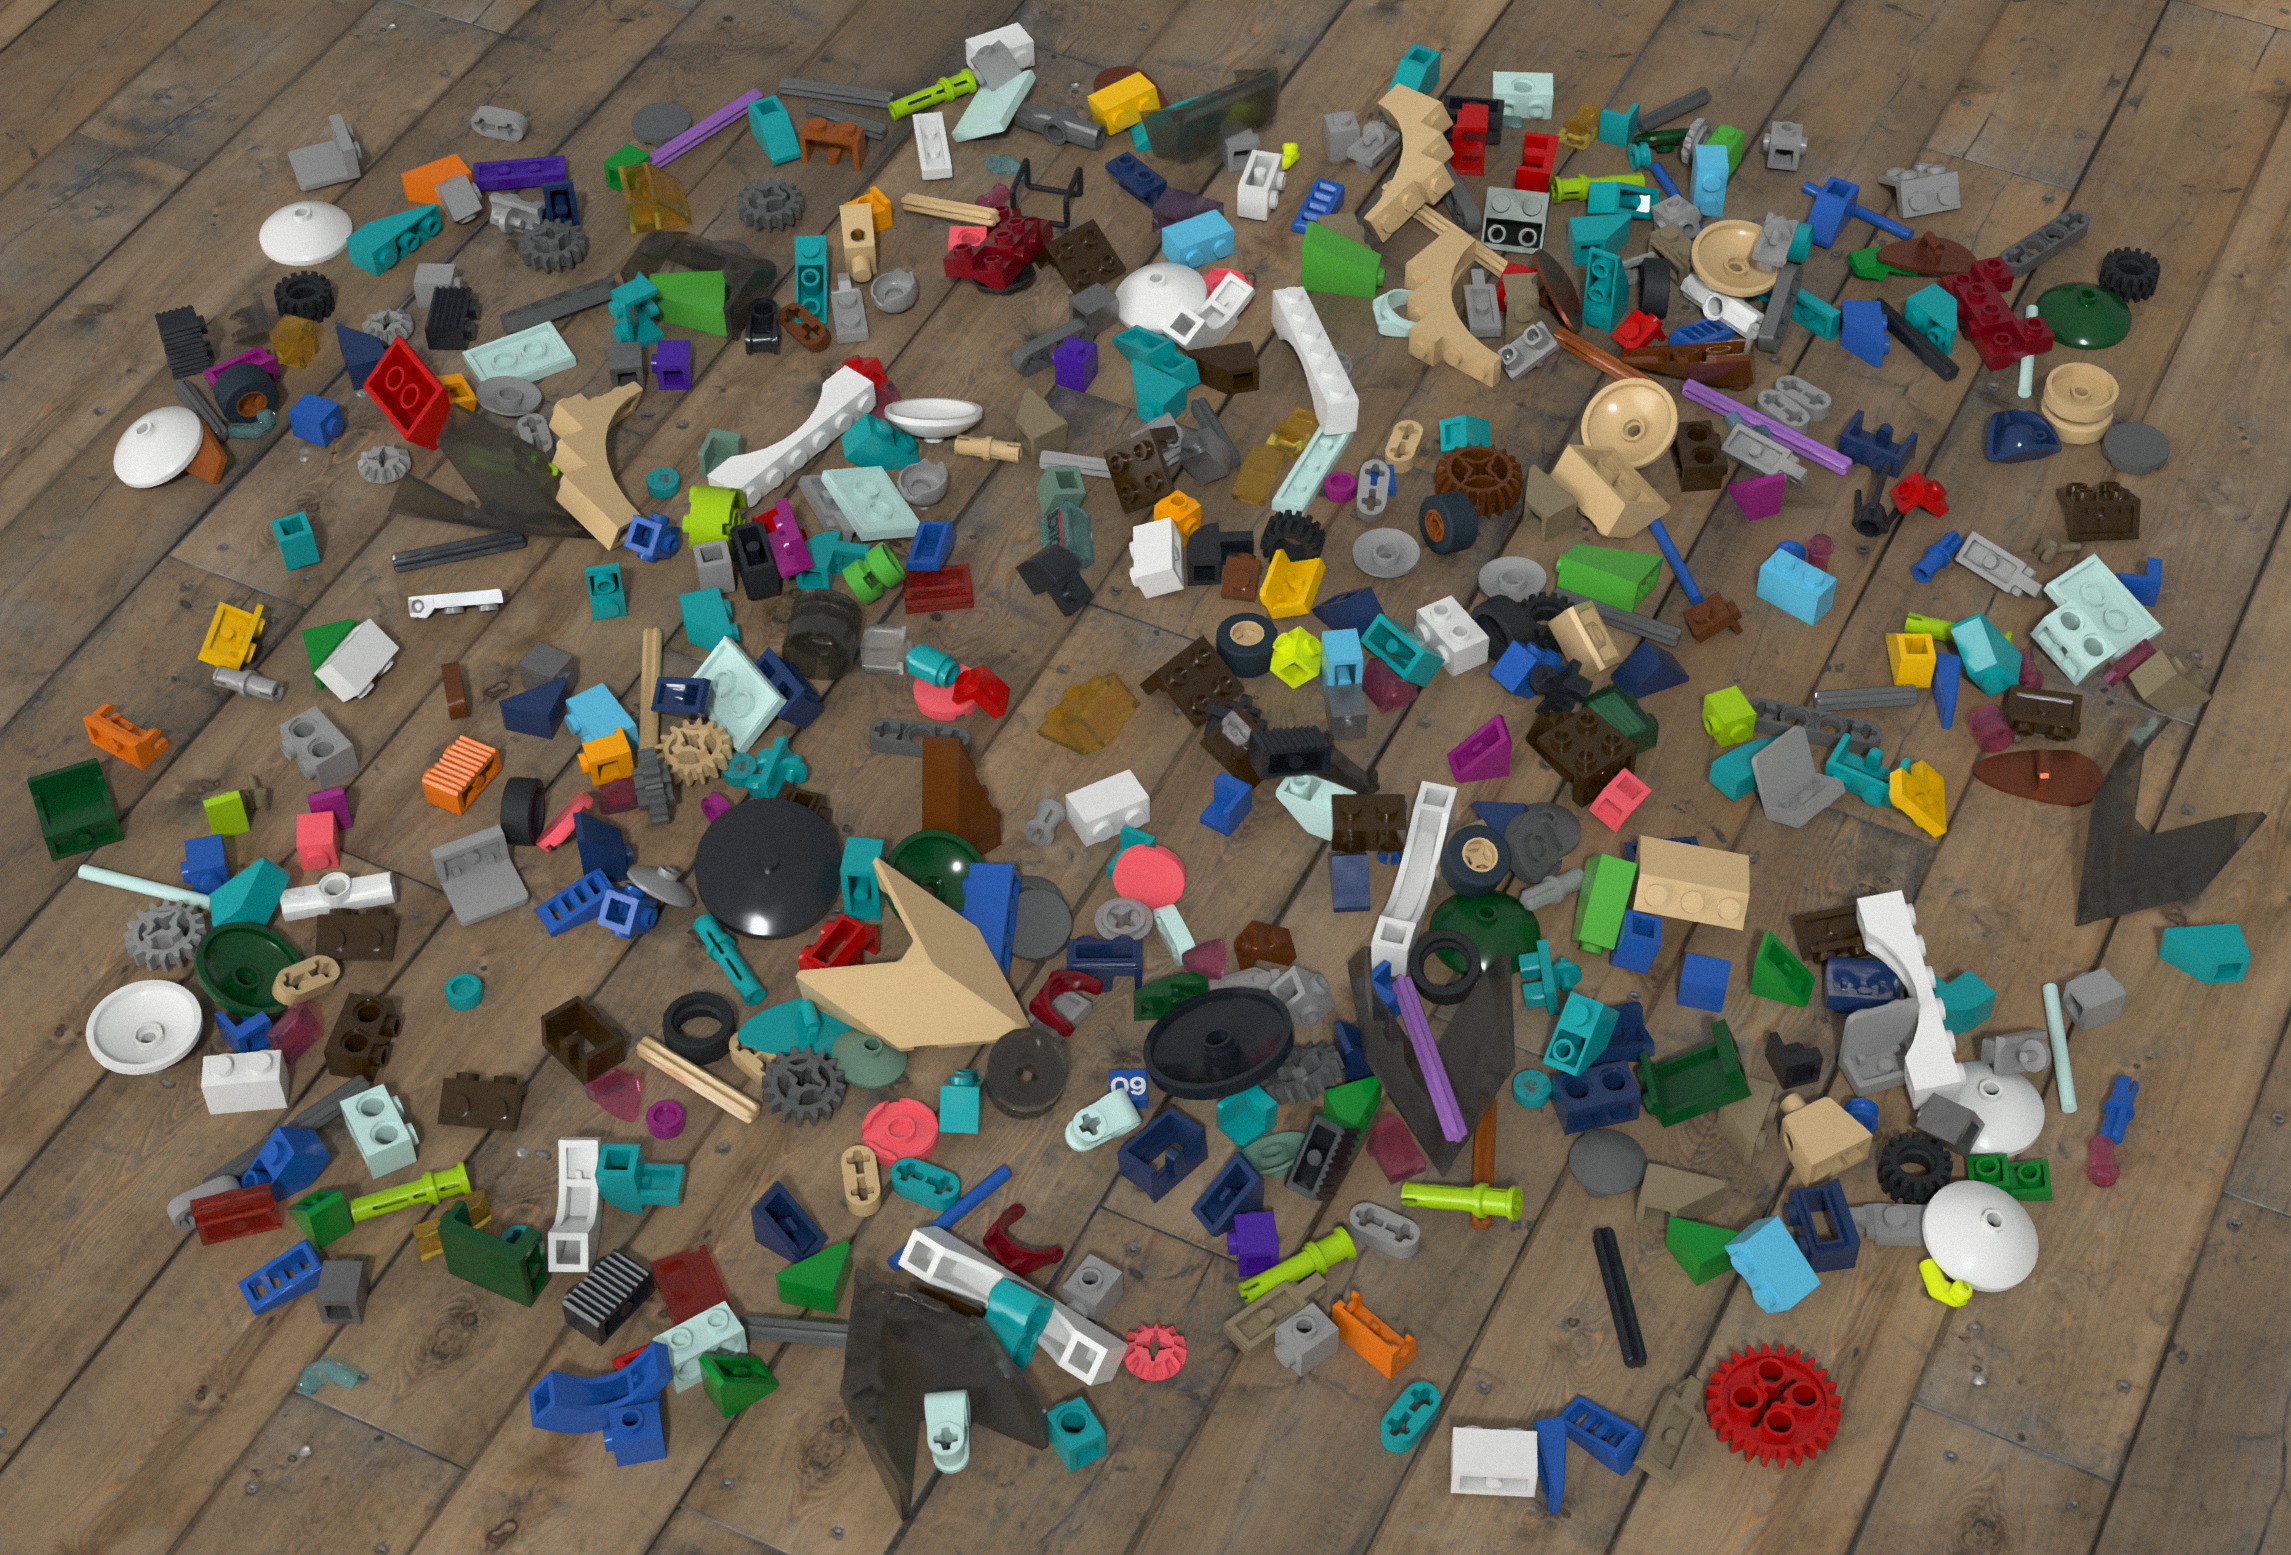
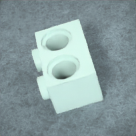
(2074, 642)
(379, 1130)
(708, 1332)

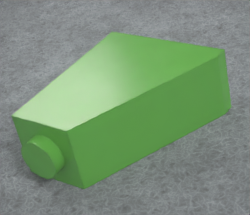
(1339, 264)
(692, 300)
(1609, 574)
(1602, 903)

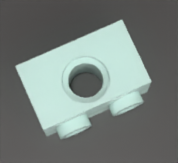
(1524, 93)

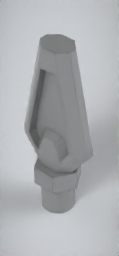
(1250, 978)

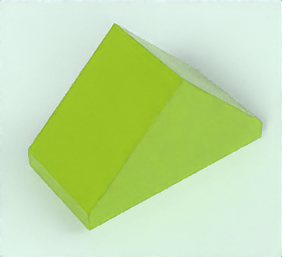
(226, 814)

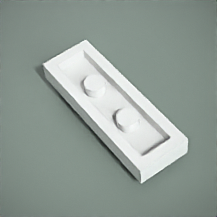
(932, 146)

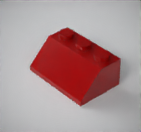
(409, 394)

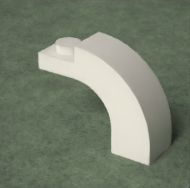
(1211, 320)
(578, 1219)

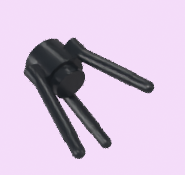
(1872, 519)

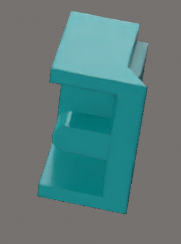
(635, 294)
(1863, 775)

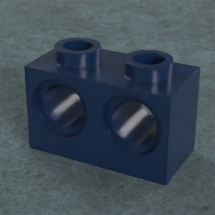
(1596, 1098)

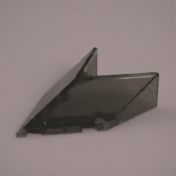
(502, 472)
(2140, 870)
(1474, 1051)
(916, 1346)

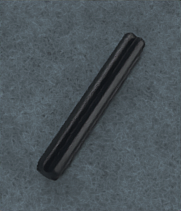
(1918, 343)
(458, 551)
(1619, 1298)

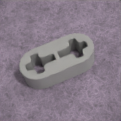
(499, 123)
(1807, 396)
(1783, 409)
(539, 438)
(1379, 492)
(180, 1210)
(1384, 1230)

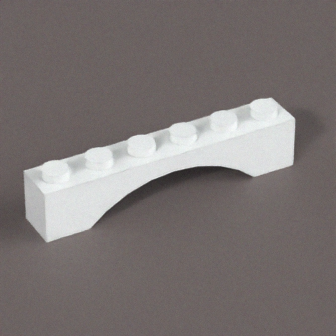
(1329, 385)
(842, 403)
(1406, 908)
(1889, 934)
(960, 1269)

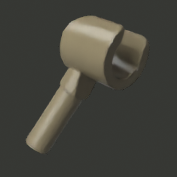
(2049, 548)
(256, 795)

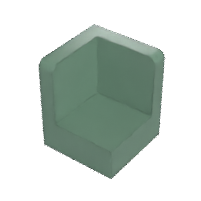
(717, 448)

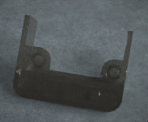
(1214, 116)
(745, 271)

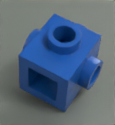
(652, 537)
(628, 911)

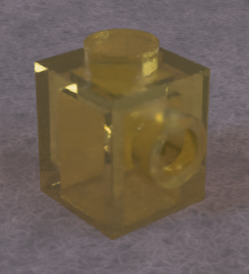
(294, 341)

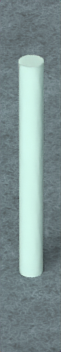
(2027, 362)
(144, 886)
(2059, 1048)

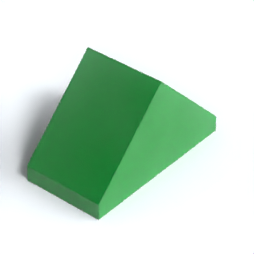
(323, 640)
(1780, 974)
(1354, 1102)
(322, 1216)
(1699, 1248)
(817, 1280)
(735, 1381)

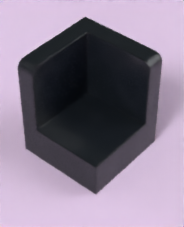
(1793, 1063)

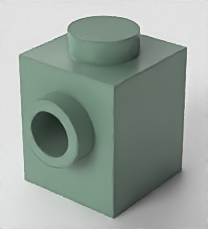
(1058, 485)

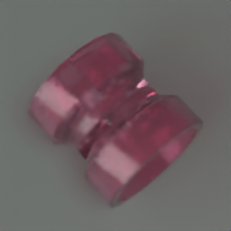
(1991, 728)

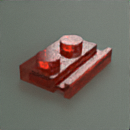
(938, 590)
(236, 1214)
(688, 1284)

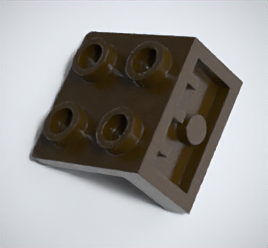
(1082, 257)
(1140, 468)
(2101, 511)
(1195, 679)
(1590, 751)

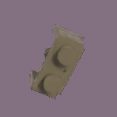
(1676, 246)
(1521, 305)

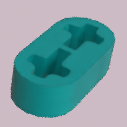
(924, 1185)
(1403, 1411)

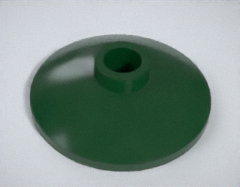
(1663, 139)

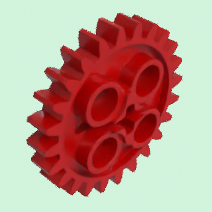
(1802, 1426)

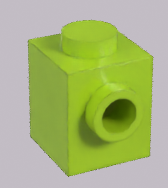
(1728, 716)

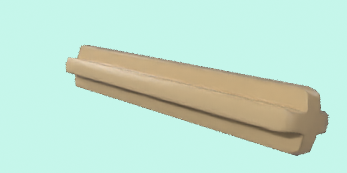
(950, 209)
(698, 1079)

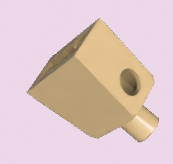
(858, 254)
(1821, 1138)

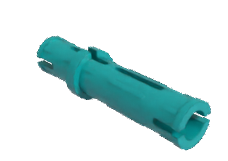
(714, 936)

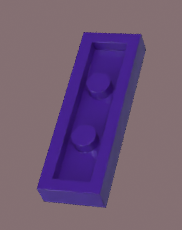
(518, 172)

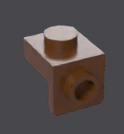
(1241, 577)
(1713, 616)
(1264, 943)

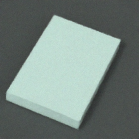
(994, 110)
(524, 355)
(871, 503)
(2106, 603)
(740, 694)

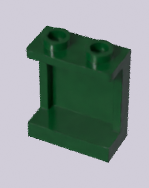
(75, 809)
(1695, 1080)
(492, 1263)

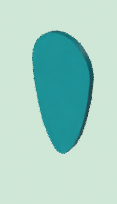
(789, 1025)

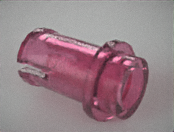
(996, 196)
(1819, 550)
(2029, 674)
(2103, 1170)

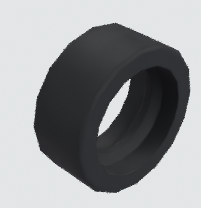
(1655, 286)
(1502, 612)
(523, 810)
(1445, 940)
(693, 1006)

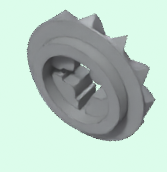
(1697, 135)
(400, 324)
(393, 469)
(1120, 910)

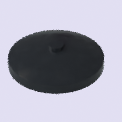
(768, 868)
(1219, 1043)

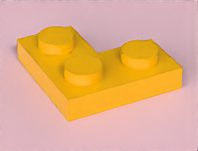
(1920, 796)

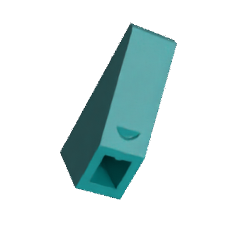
(390, 239)
(812, 275)
(1605, 290)

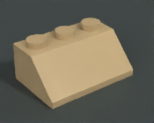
(1608, 490)
(1690, 883)

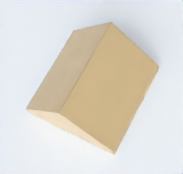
(1585, 638)

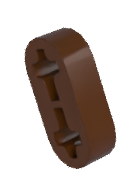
(800, 332)
(454, 690)

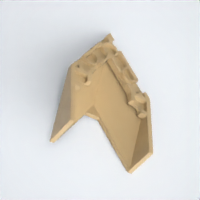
(939, 992)

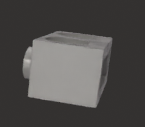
(318, 747)

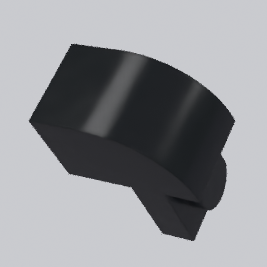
(1209, 550)
(1056, 571)

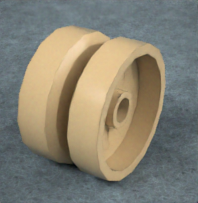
(2079, 402)

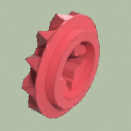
(1167, 1361)

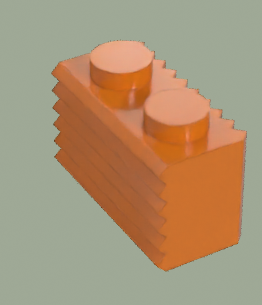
(461, 774)

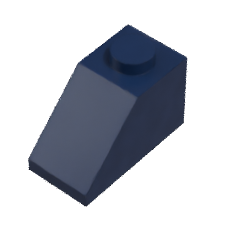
(561, 201)
(360, 353)
(1350, 610)
(602, 848)

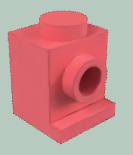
(1620, 800)

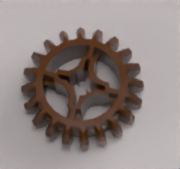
(1482, 473)

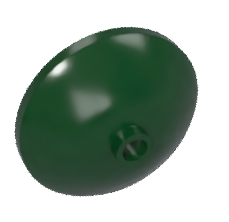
(2085, 315)
(936, 861)
(1492, 922)
(239, 965)

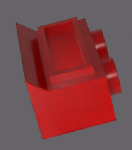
(1470, 140)
(1537, 162)
(857, 937)

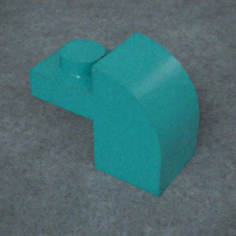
(829, 558)
(1965, 1001)
(632, 1183)

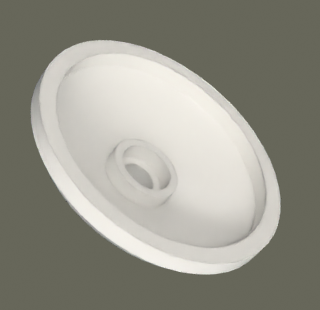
(305, 233)
(1156, 291)
(933, 417)
(158, 446)
(144, 1027)
(2010, 1115)
(1972, 1249)

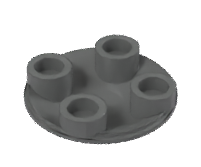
(1607, 1163)

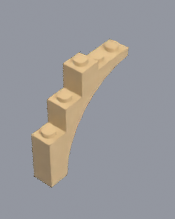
(1421, 167)
(1438, 330)
(581, 455)

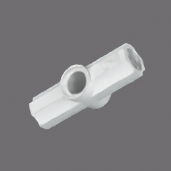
(1723, 307)
(338, 891)

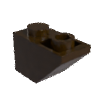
(1228, 367)

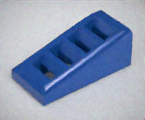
(1323, 199)
(1696, 332)
(931, 546)
(1945, 686)
(584, 888)
(291, 1288)
(1619, 1451)
(1552, 1459)

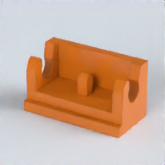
(123, 737)
(1372, 1337)

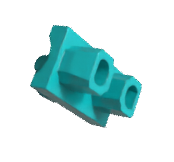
(776, 766)
(1544, 992)

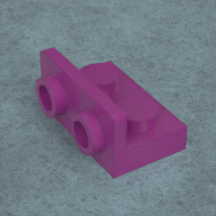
(788, 542)

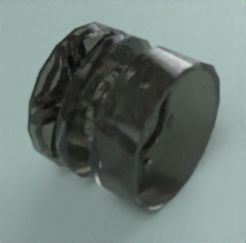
(822, 634)
(1024, 1051)

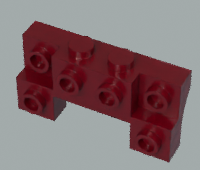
(1003, 252)
(1988, 318)

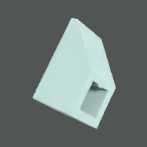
(1310, 802)

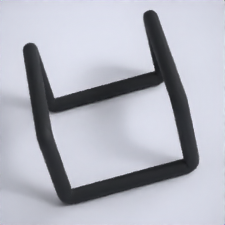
(1077, 178)

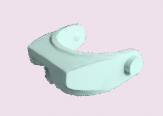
(1388, 321)

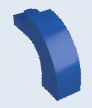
(582, 1403)

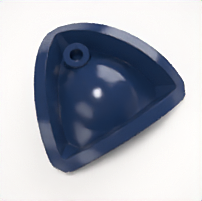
(2020, 437)

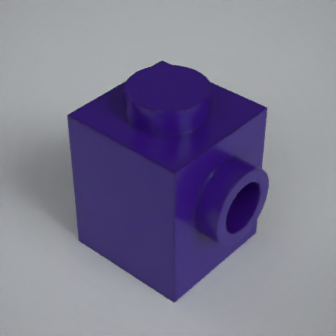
(1075, 363)
(673, 364)
(1254, 1242)

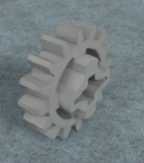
(165, 935)

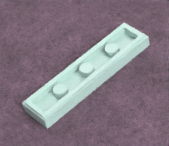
(1310, 471)

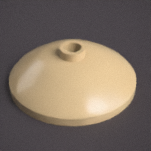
(1725, 262)
(1630, 407)

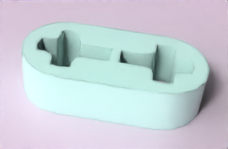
(1173, 932)

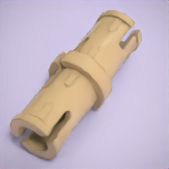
(988, 448)

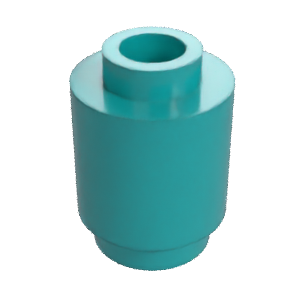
(932, 665)

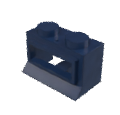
(1876, 449)
(802, 699)
(1106, 958)
(1155, 1139)
(1830, 1254)

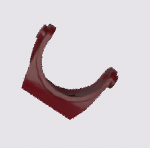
(1057, 984)
(1012, 1256)

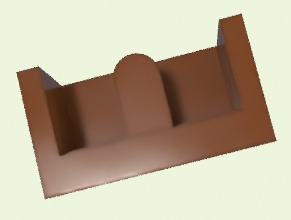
(834, 138)

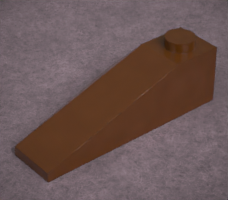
(1714, 363)
(954, 797)

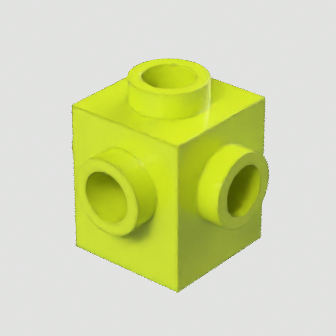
(1296, 657)

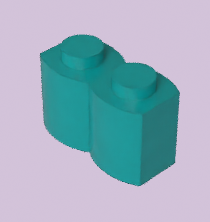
(1018, 1318)

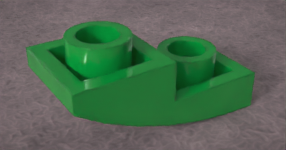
(1868, 266)
(2019, 1179)

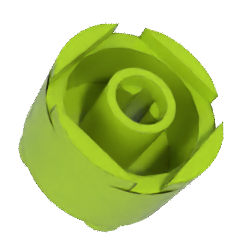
(713, 514)

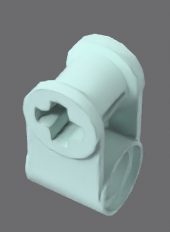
(1106, 1118)
(948, 1425)

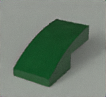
(1160, 996)

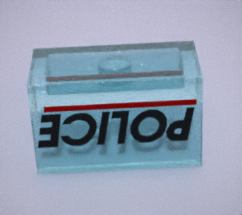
(1071, 529)

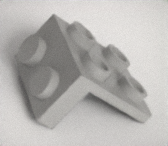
(328, 161)
(1923, 189)
(1789, 782)
(479, 876)
(1877, 1045)

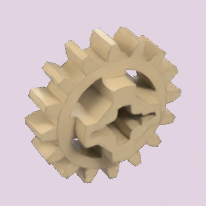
(695, 751)

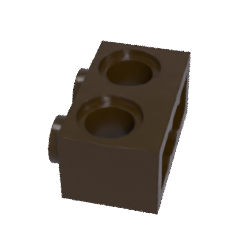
(1698, 456)
(362, 1036)

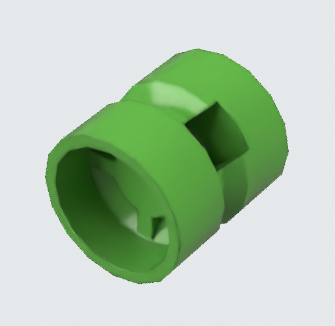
(882, 564)

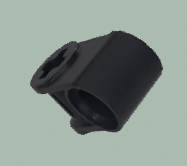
(763, 327)

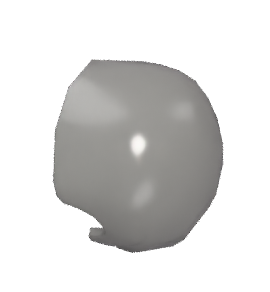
(894, 291)
(923, 482)

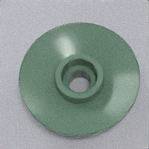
(867, 1060)
(1274, 1153)

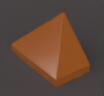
(210, 458)

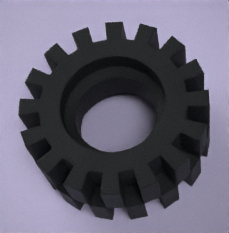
(2130, 274)
(317, 291)
(1296, 528)
(1544, 609)
(1918, 1152)

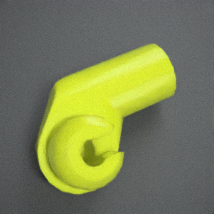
(1289, 155)
(1952, 1294)

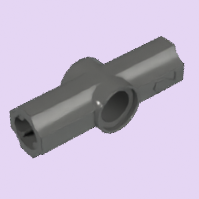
(1060, 125)

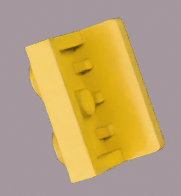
(1291, 585)
(231, 635)

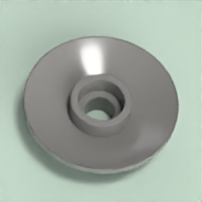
(508, 395)
(1386, 552)
(1512, 577)
(662, 884)

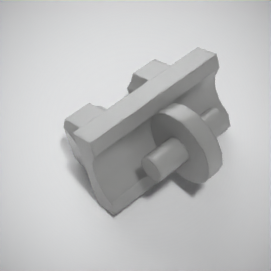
(1373, 146)
(514, 213)
(1774, 242)
(1528, 350)
(2017, 1052)

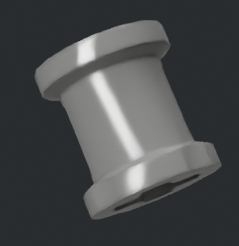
(1044, 822)

